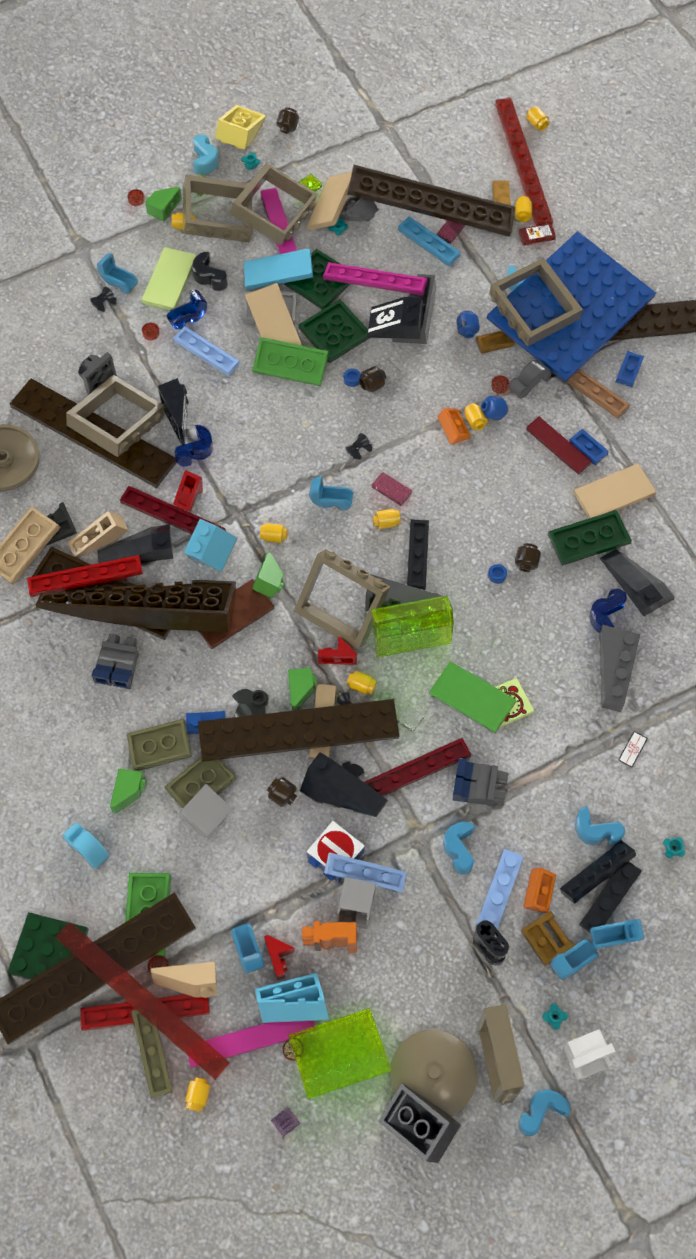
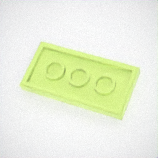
(168, 279)

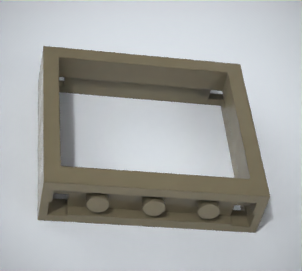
(283, 182)
(211, 229)
(557, 288)
(116, 446)
(325, 620)
(500, 1054)

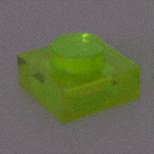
(311, 182)

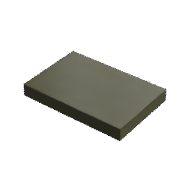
(159, 745)
(198, 774)

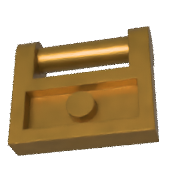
(542, 942)

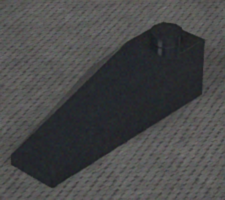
(149, 544)
(641, 586)
(334, 785)

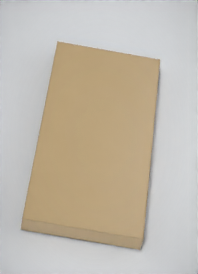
(330, 202)
(272, 315)
(615, 491)
(25, 543)

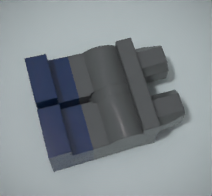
(116, 662)
(477, 783)

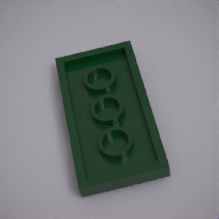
(589, 537)

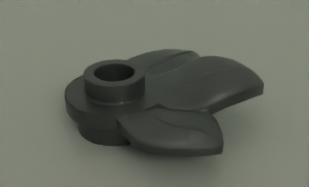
(248, 704)

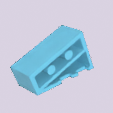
(292, 1000)

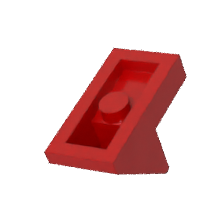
(188, 489)
(344, 655)
(276, 950)

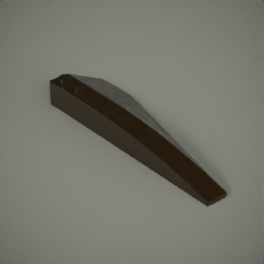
(187, 607)

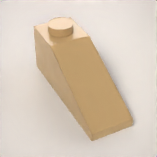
(98, 534)
(189, 979)

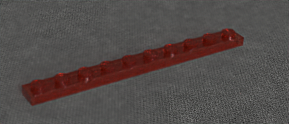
(523, 161)
(142, 1000)

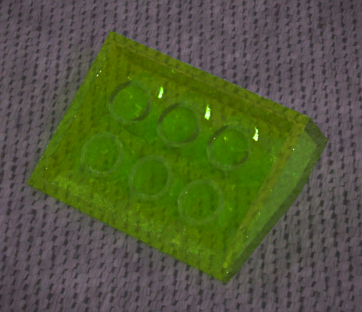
(412, 626)
(339, 1053)

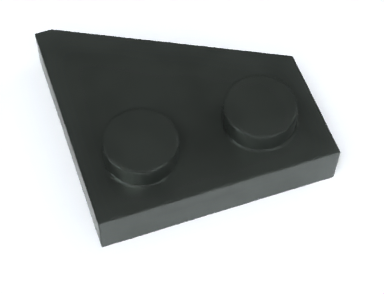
(66, 525)

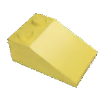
(239, 126)

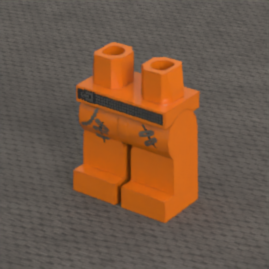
(331, 935)

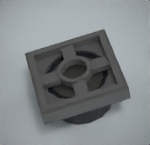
(96, 371)

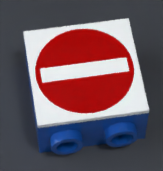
(335, 841)

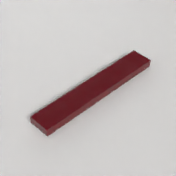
(161, 510)
(419, 767)

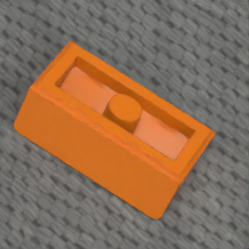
(453, 425)
(539, 890)

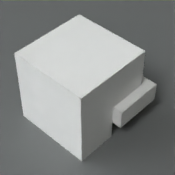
(588, 1054)

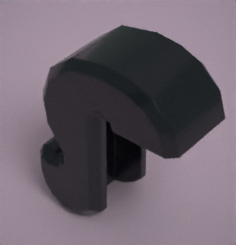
(208, 275)

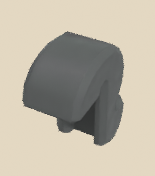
(529, 377)

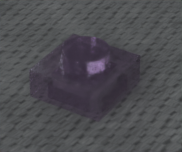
(285, 1121)

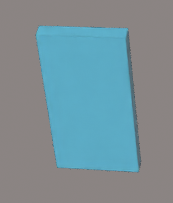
(278, 269)

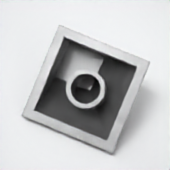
(358, 209)

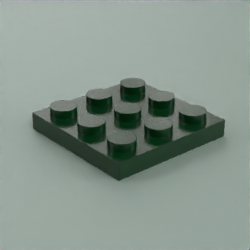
(316, 289)
(334, 330)
(37, 946)

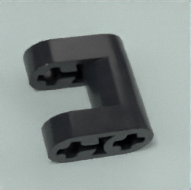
(485, 939)

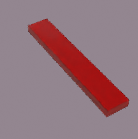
(84, 576)
(120, 1013)

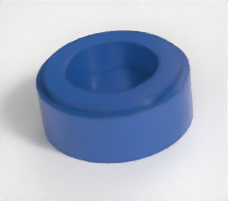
(351, 377)
(497, 573)

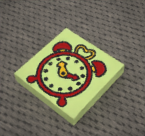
(522, 706)

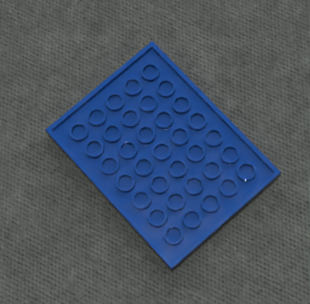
(601, 288)

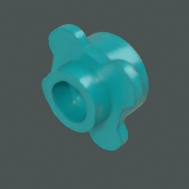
(250, 161)
(339, 227)
(678, 843)
(554, 1010)

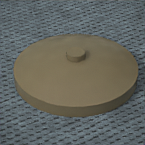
(17, 457)
(435, 1068)

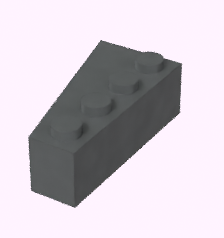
(428, 303)
(399, 594)
(617, 661)

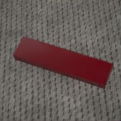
(558, 445)

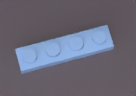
(206, 351)
(353, 868)
(500, 888)

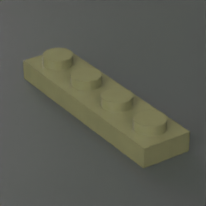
(152, 1056)

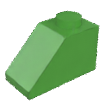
(163, 202)
(268, 577)
(301, 686)
(127, 789)

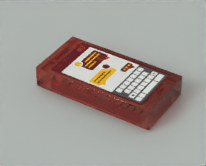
(537, 234)

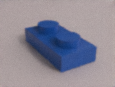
(629, 369)
(589, 446)
(193, 718)

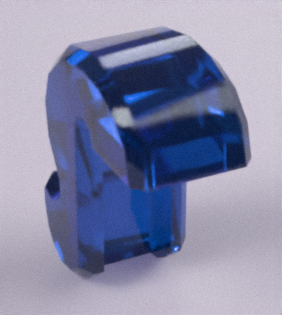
(188, 312)
(197, 449)
(606, 606)

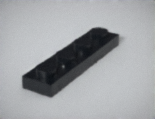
(418, 553)
(598, 871)
(610, 897)

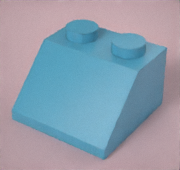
(210, 545)

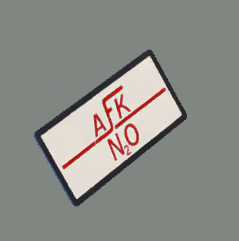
(632, 749)

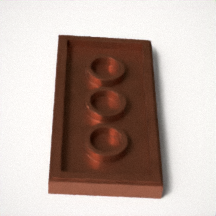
(247, 608)

